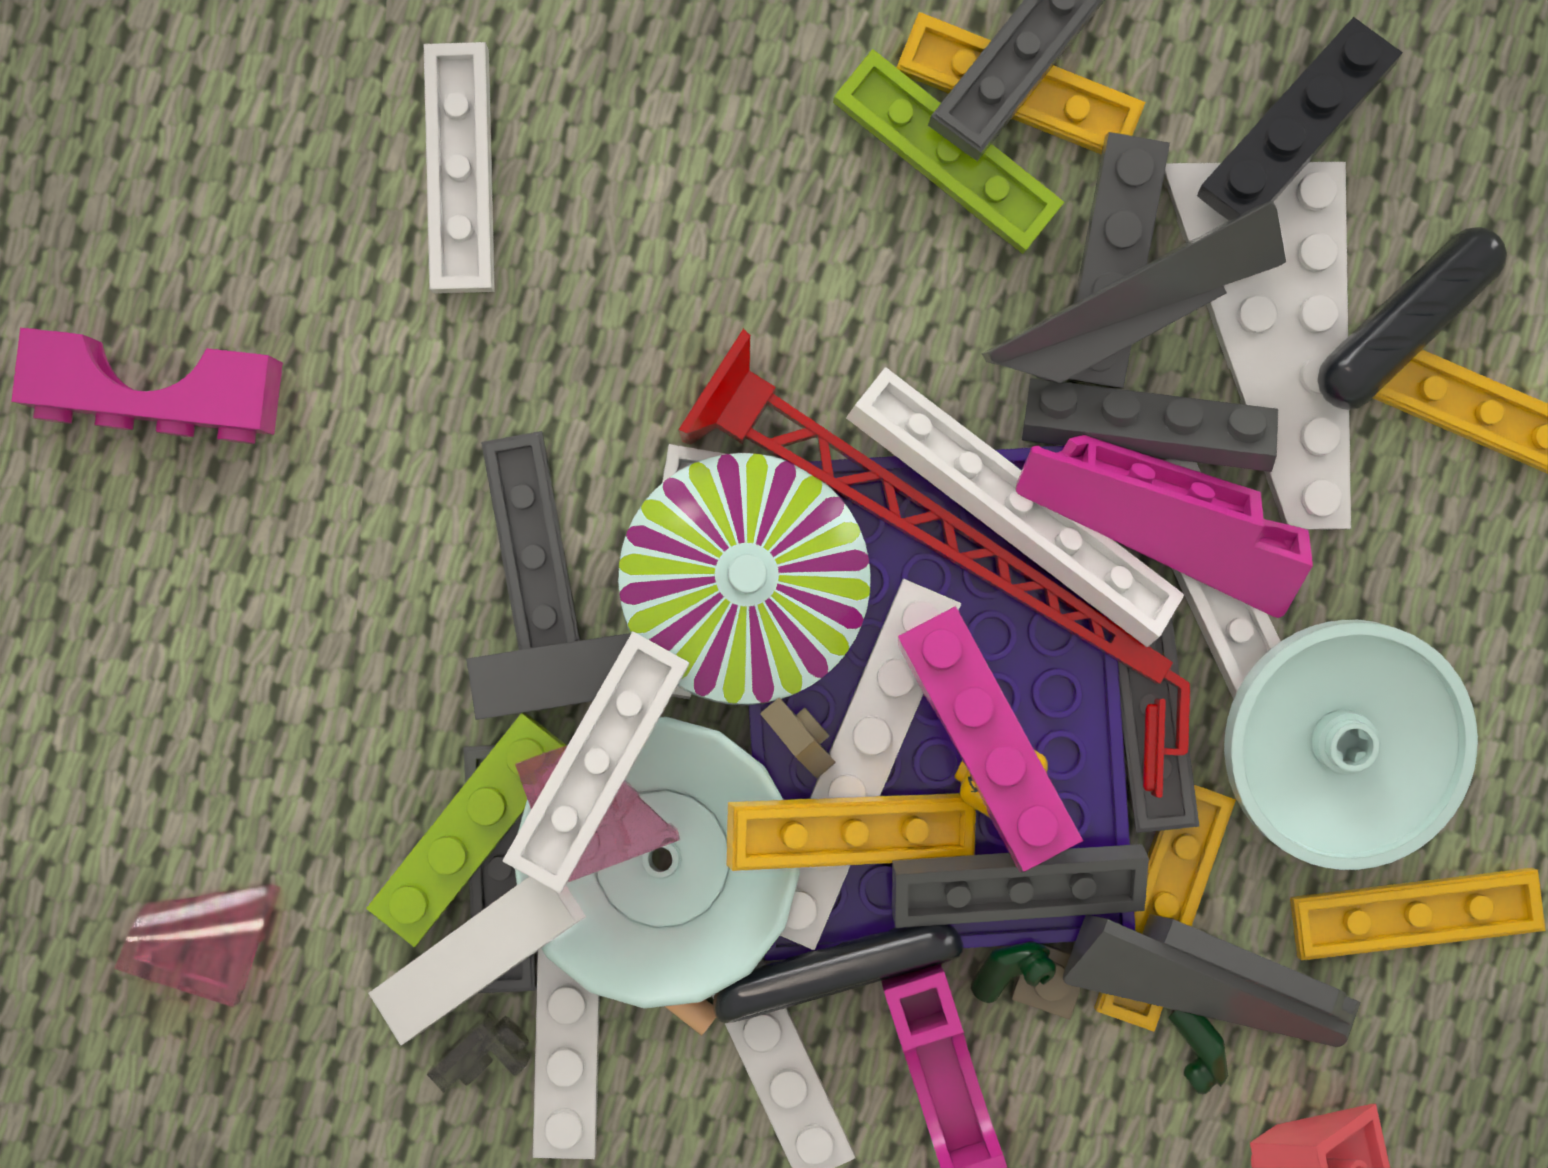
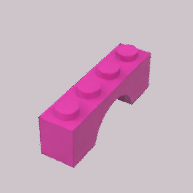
(71, 374)
(989, 739)
(942, 1069)

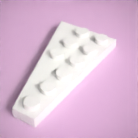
(1282, 329)

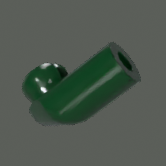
(1011, 961)
(1208, 1046)

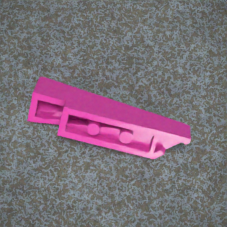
(1175, 517)

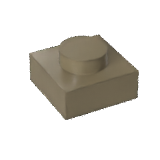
(801, 735)
(1053, 996)

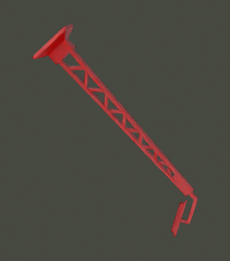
(735, 403)

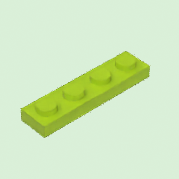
(990, 189)
(461, 835)

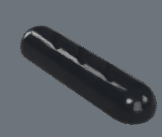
(1411, 318)
(837, 970)

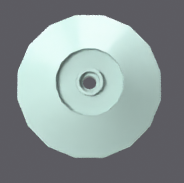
(687, 928)

